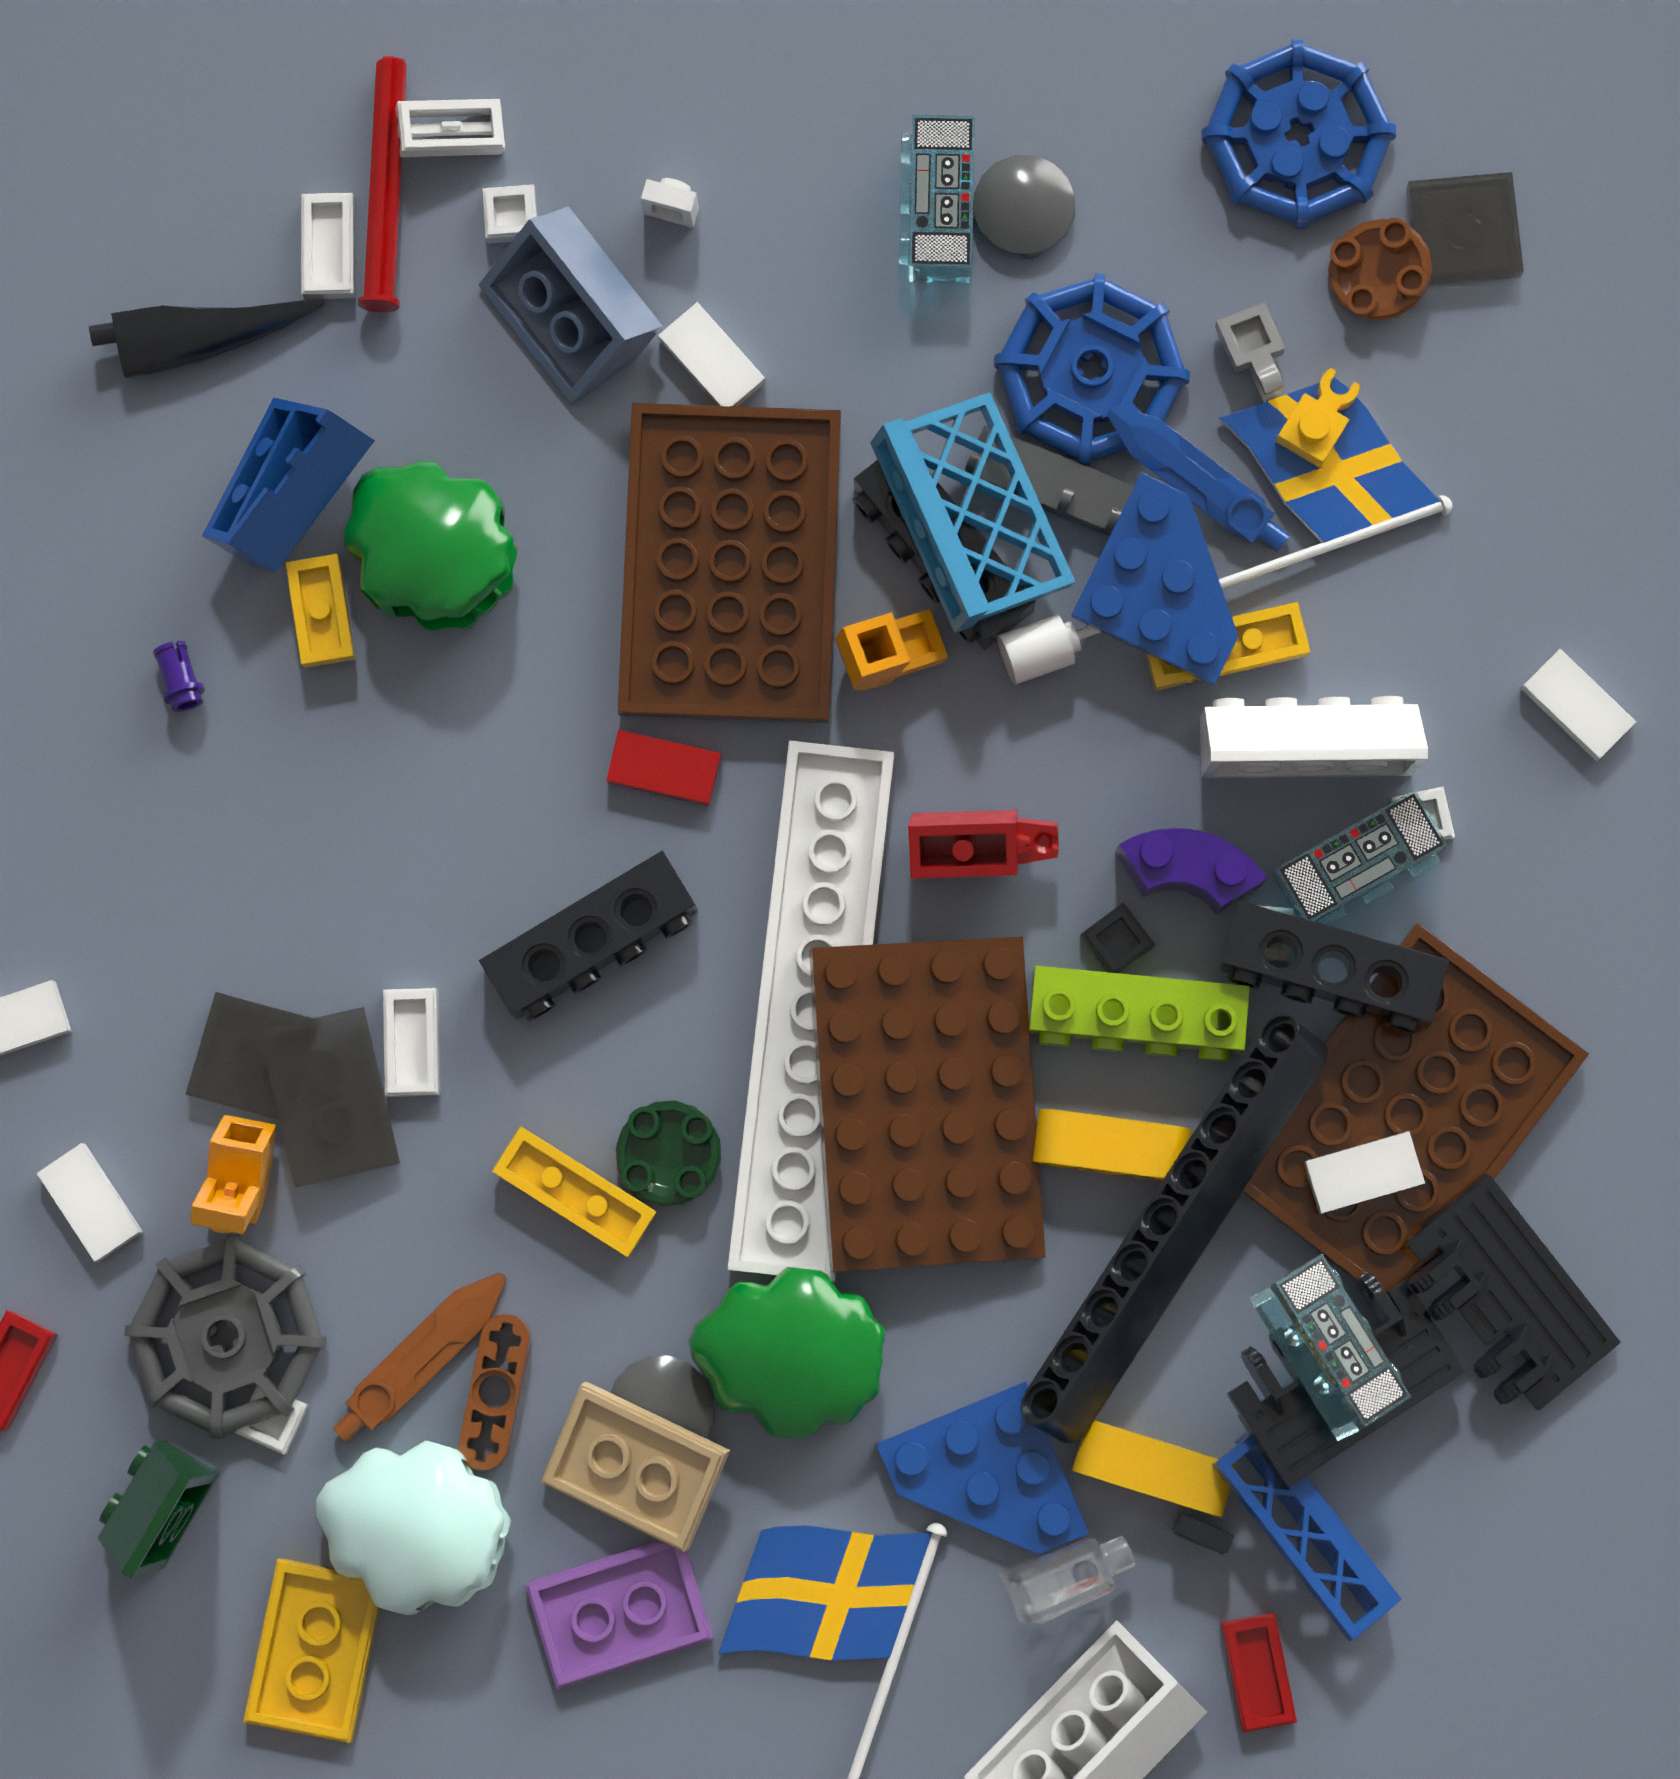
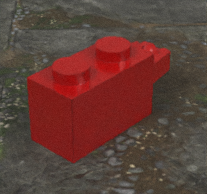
(977, 843)

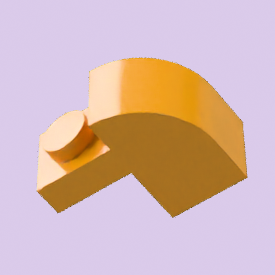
(889, 648)
(236, 1175)

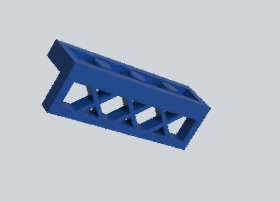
(1324, 1529)

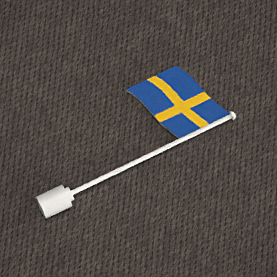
(1350, 498)
(833, 1600)

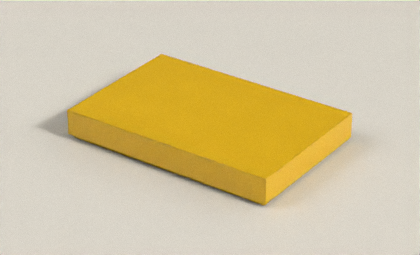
(312, 1652)

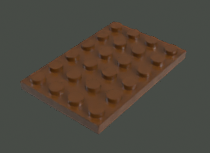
(729, 563)
(1459, 1088)
(926, 1103)

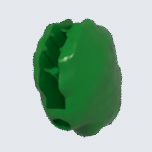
(430, 545)
(791, 1352)

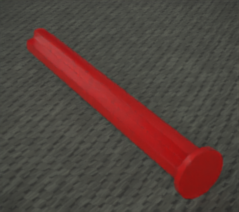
(384, 189)

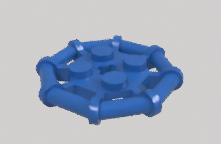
(1311, 107)
(1081, 340)

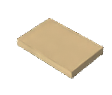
(635, 1466)

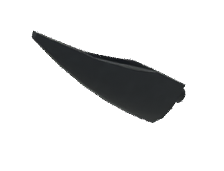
(176, 336)

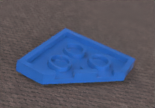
(1160, 585)
(988, 1473)

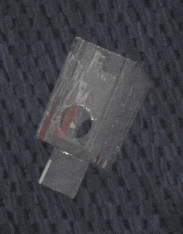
(1046, 1586)

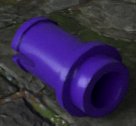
(178, 677)

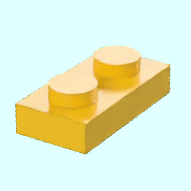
(320, 610)

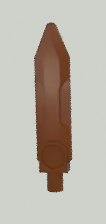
(421, 1356)

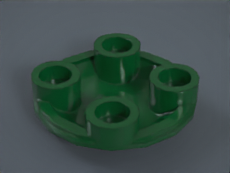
(668, 1153)

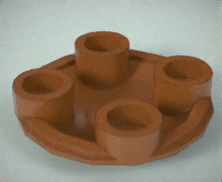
(1379, 269)

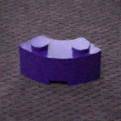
(1190, 863)

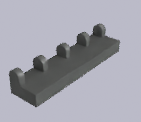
(1062, 485)

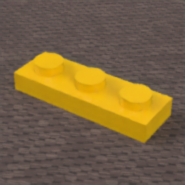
(1262, 640)
(574, 1191)

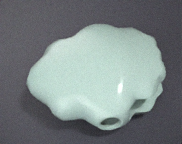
(414, 1527)

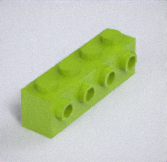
(1138, 1011)

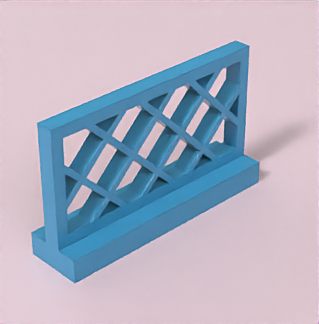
(929, 514)

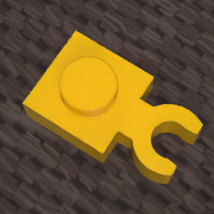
(1316, 423)

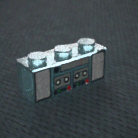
(938, 198)
(1361, 861)
(1330, 1347)

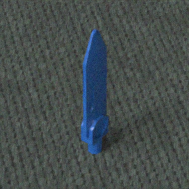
(1197, 475)

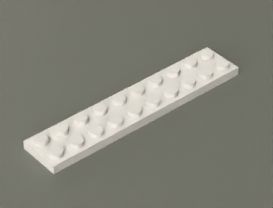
(819, 898)

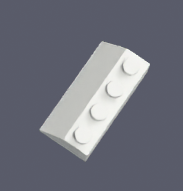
(1311, 740)
(1099, 1721)

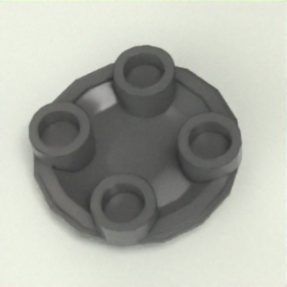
(1024, 205)
(670, 1391)

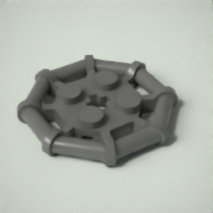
(253, 1350)

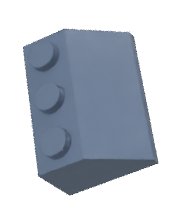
(569, 303)

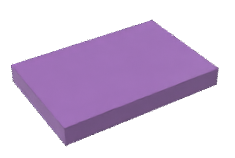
(618, 1611)

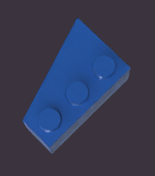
(284, 482)

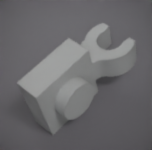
(1253, 343)

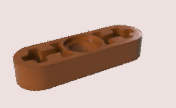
(491, 1349)

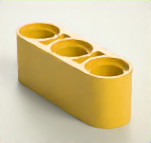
(1107, 1144)
(1152, 1468)

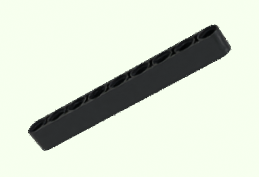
(1174, 1229)

